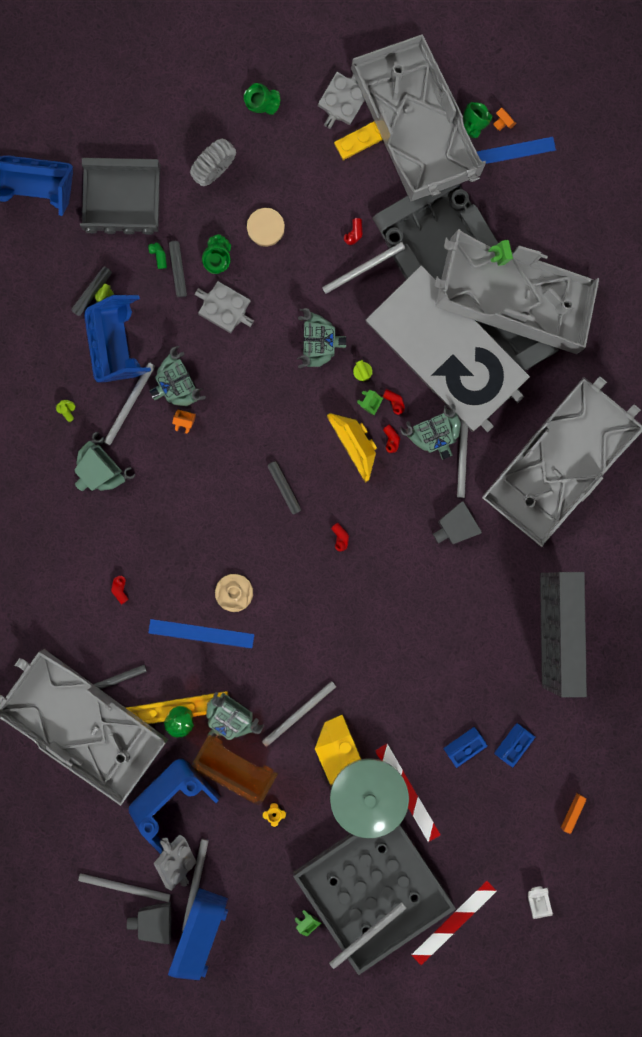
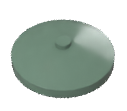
(369, 798)

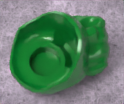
(261, 99)
(476, 118)
(217, 256)
(179, 722)

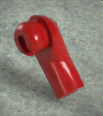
(352, 237)
(396, 401)
(393, 439)
(342, 537)
(117, 589)

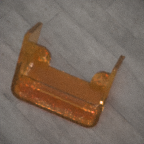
(233, 771)

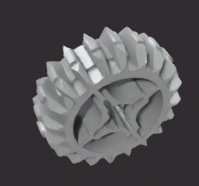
(213, 162)

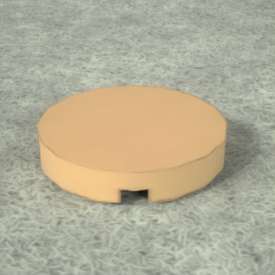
(265, 227)
(239, 595)

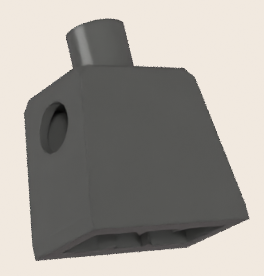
(457, 525)
(153, 923)

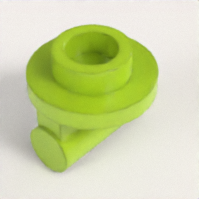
(103, 293)
(362, 371)
(65, 407)

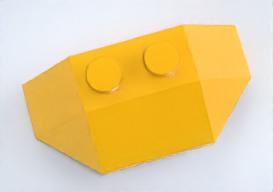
(355, 442)
(336, 747)

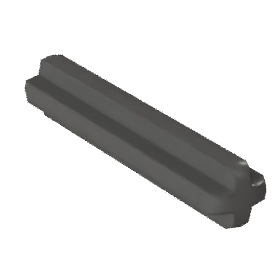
(177, 267)
(91, 290)
(284, 487)

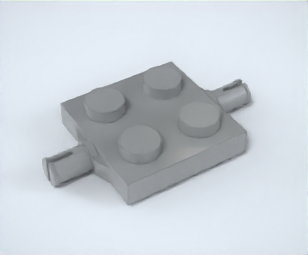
(341, 100)
(224, 307)
(175, 862)

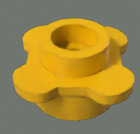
(279, 814)

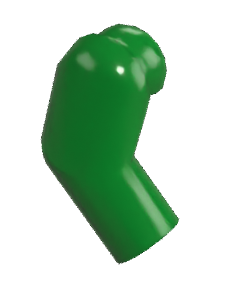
(160, 255)

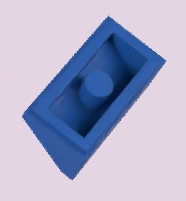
(514, 745)
(465, 747)

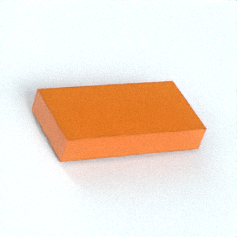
(573, 813)

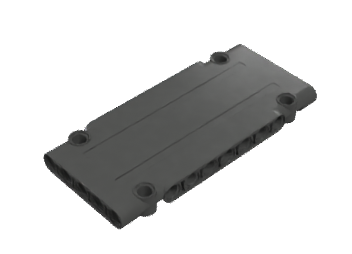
(423, 230)

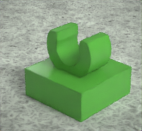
(502, 253)
(371, 401)
(308, 925)

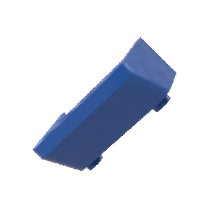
(36, 179)
(108, 339)
(174, 778)
(198, 936)

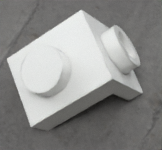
(539, 902)

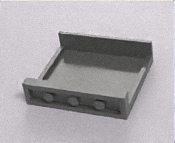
(120, 195)

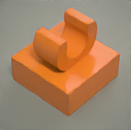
(505, 119)
(183, 419)

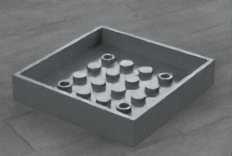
(563, 633)
(371, 887)

